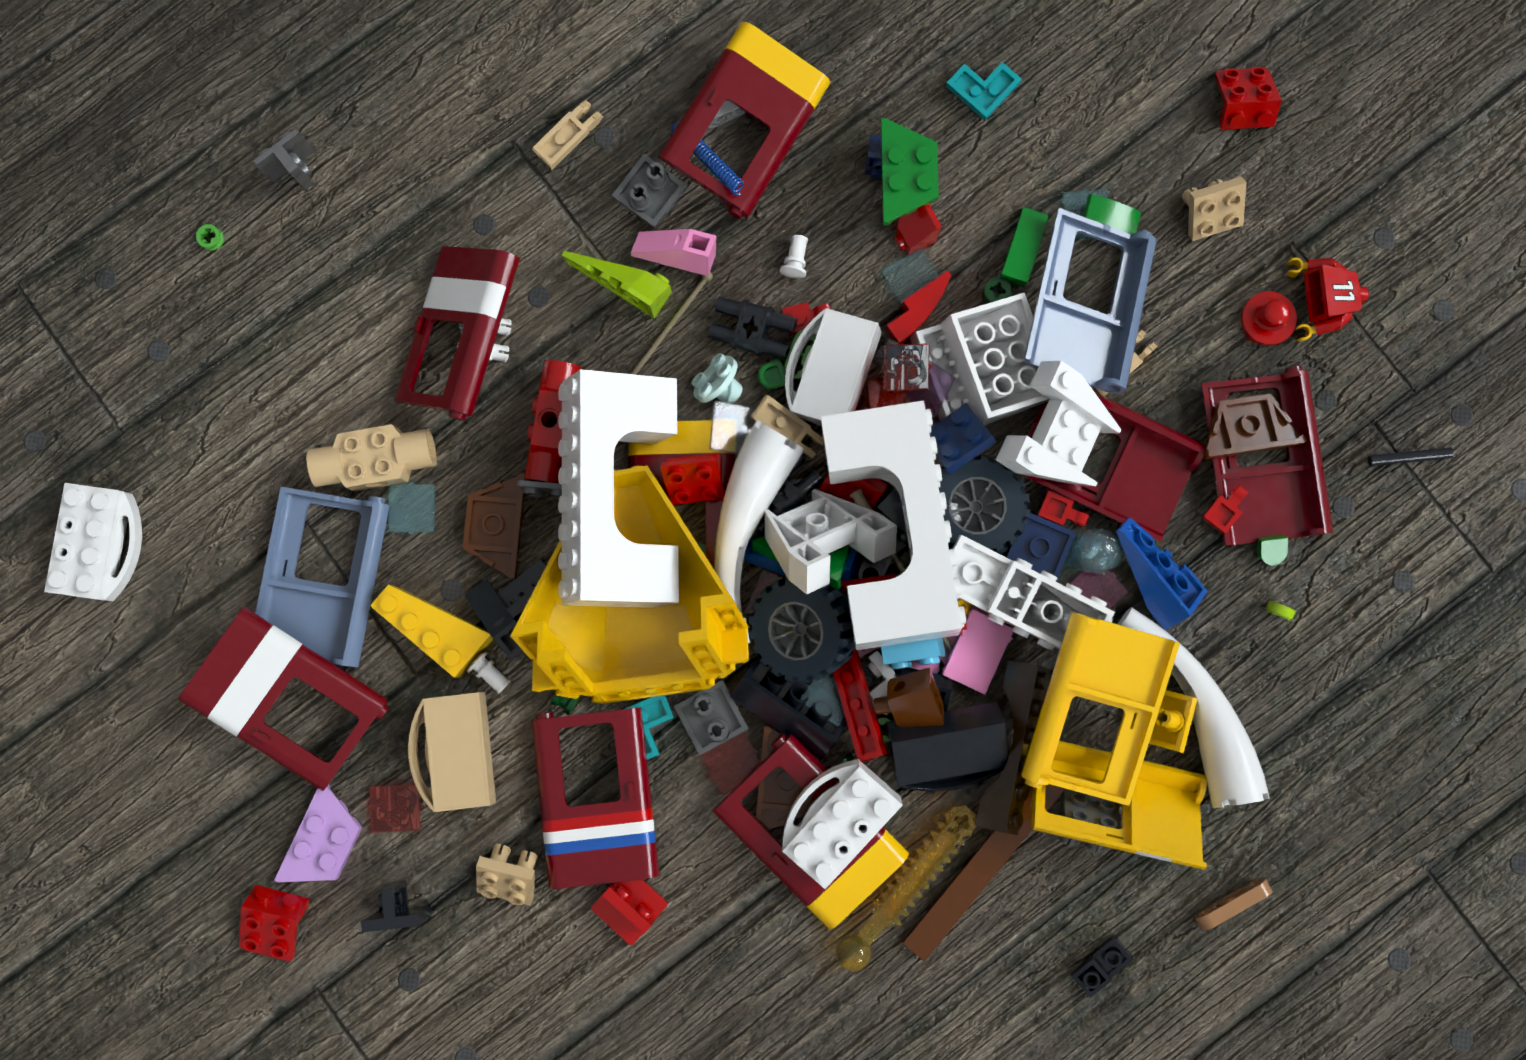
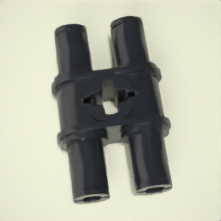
(757, 341)
(795, 493)

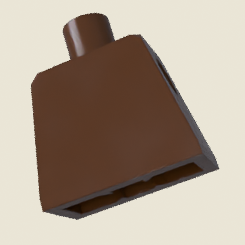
(913, 700)

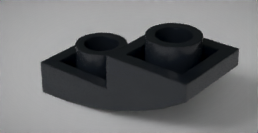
(1101, 965)

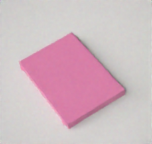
(977, 652)

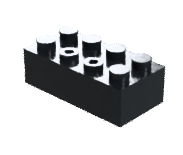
(953, 755)

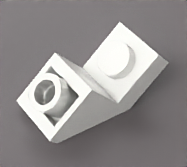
(879, 669)

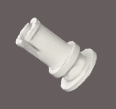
(795, 261)
(488, 672)

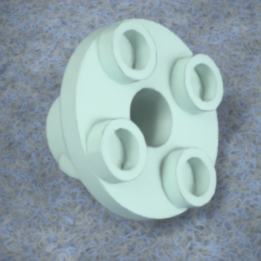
(718, 381)

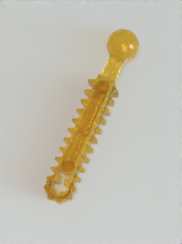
(854, 950)

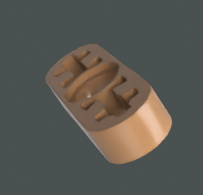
(1233, 904)

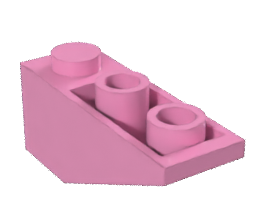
(679, 248)

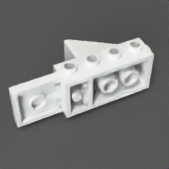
(1020, 595)

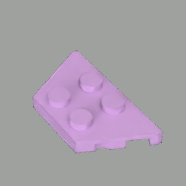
(321, 841)

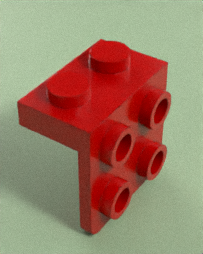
(1248, 98)
(271, 922)

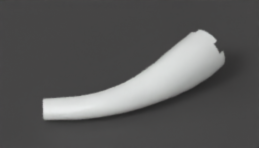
(753, 484)
(1224, 745)

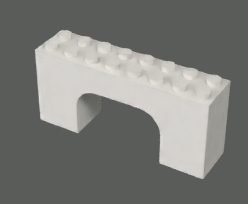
(897, 448)
(595, 557)

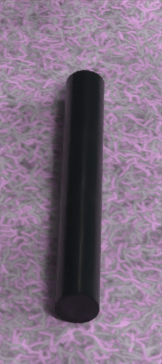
(1411, 456)

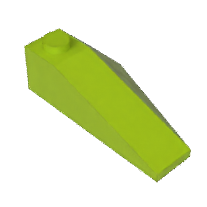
(633, 285)

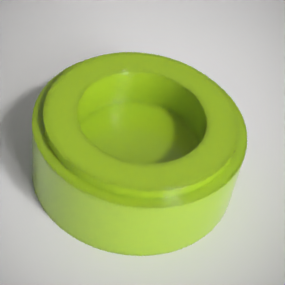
(1280, 610)

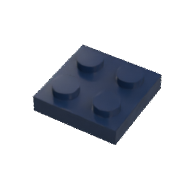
(960, 438)
(1043, 545)

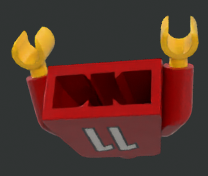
(1330, 294)

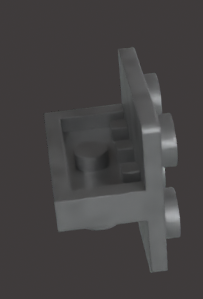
(287, 157)

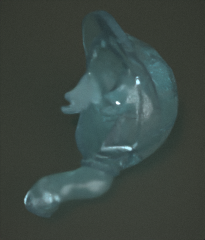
(1095, 551)

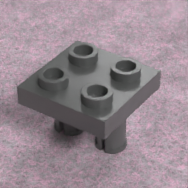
(649, 191)
(711, 717)
(1091, 810)

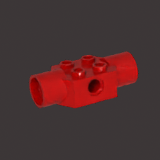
(543, 455)

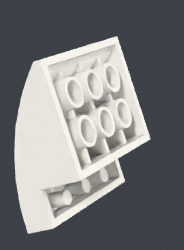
(986, 357)

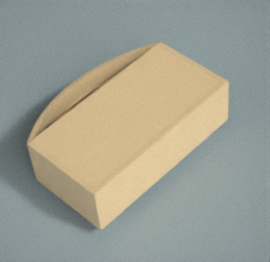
(454, 752)

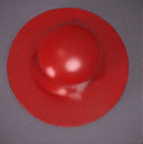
(1268, 318)

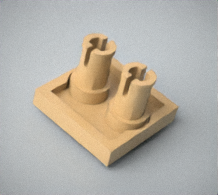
(1215, 207)
(506, 880)

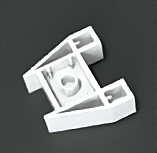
(1064, 431)
(820, 527)

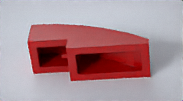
(917, 309)

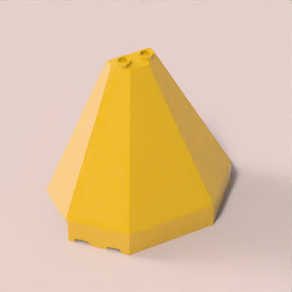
(635, 650)

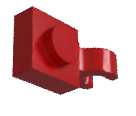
(803, 314)
(1058, 510)
(1224, 511)

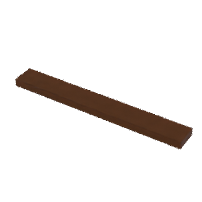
(971, 881)

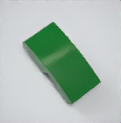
(1112, 213)

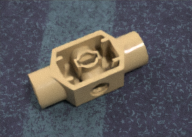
(371, 458)

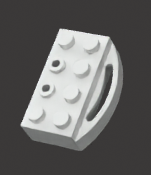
(834, 366)
(91, 543)
(838, 820)

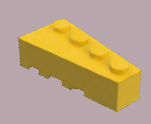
(435, 631)

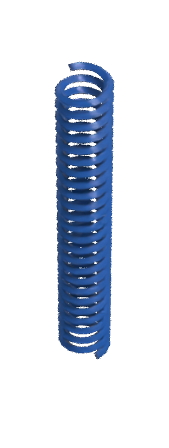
(715, 163)

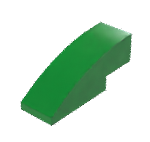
(1024, 247)

